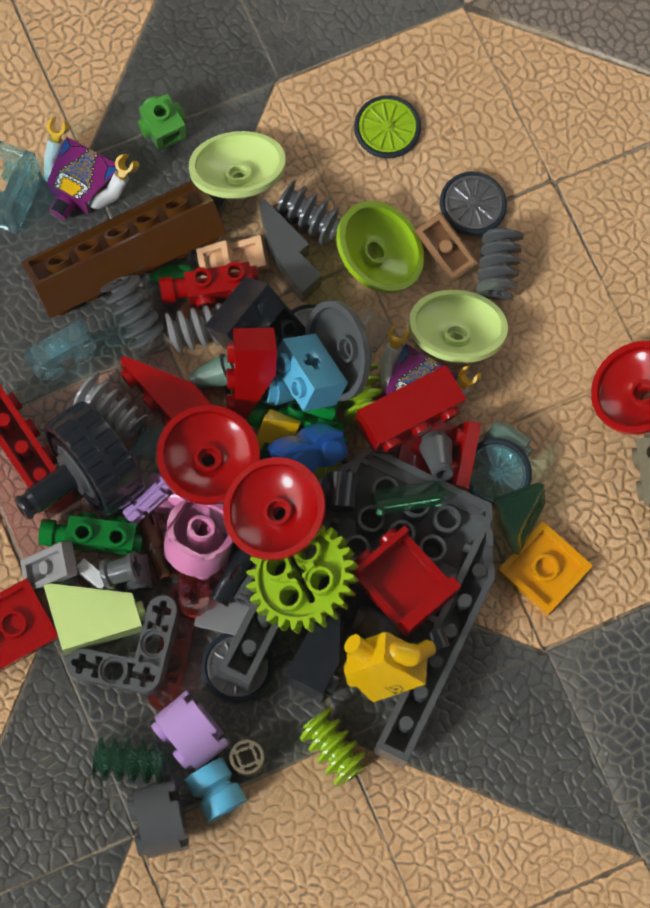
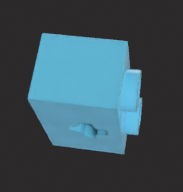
(309, 372)

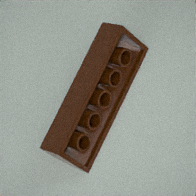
(123, 246)

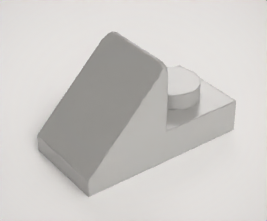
(51, 566)

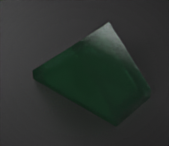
(518, 513)

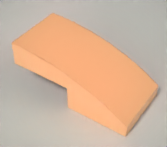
(223, 253)

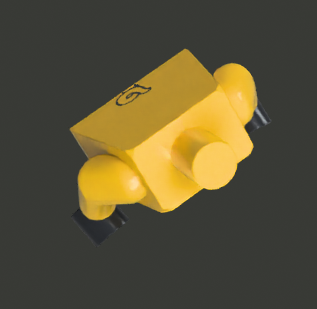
(389, 665)

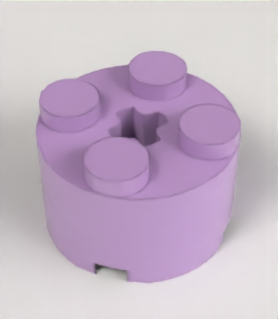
(190, 731)

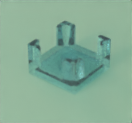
(23, 179)

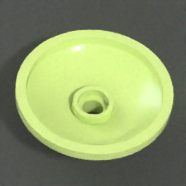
(237, 164)
(458, 326)

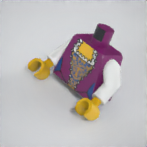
(80, 175)
(406, 365)

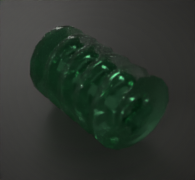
(129, 761)

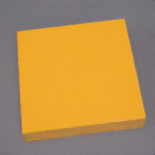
(545, 568)

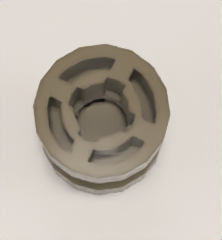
(251, 761)

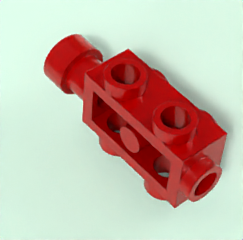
(207, 290)

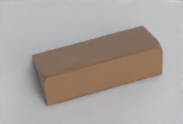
(447, 247)

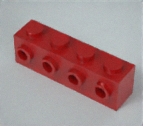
(24, 450)

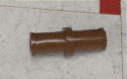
(154, 546)

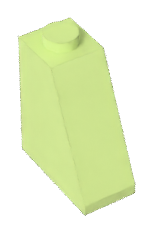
(92, 615)

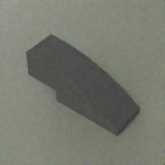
(289, 252)

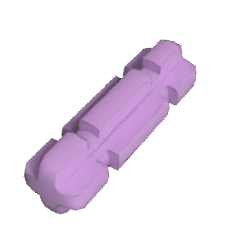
(147, 501)

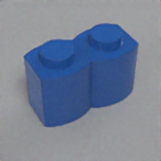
(313, 446)

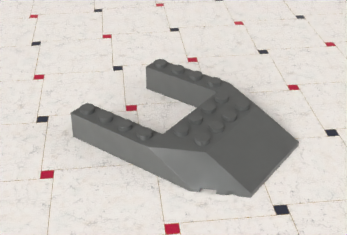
(451, 535)

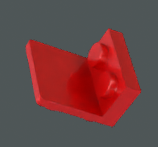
(464, 447)

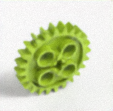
(274, 591)

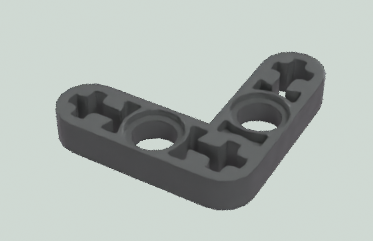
(143, 660)

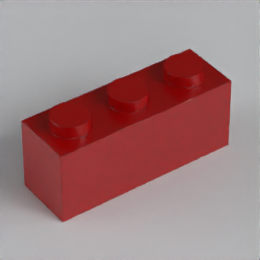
(410, 410)

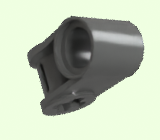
(127, 574)

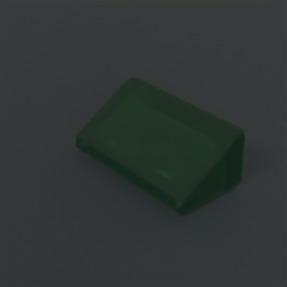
(408, 497)

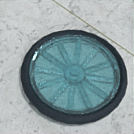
(499, 469)

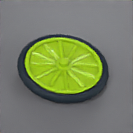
(387, 126)

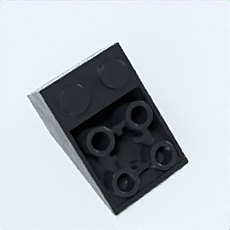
(254, 306)

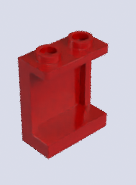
(404, 581)

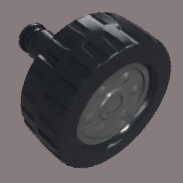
(89, 461)

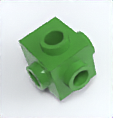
(162, 121)

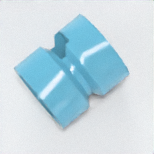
(215, 789)

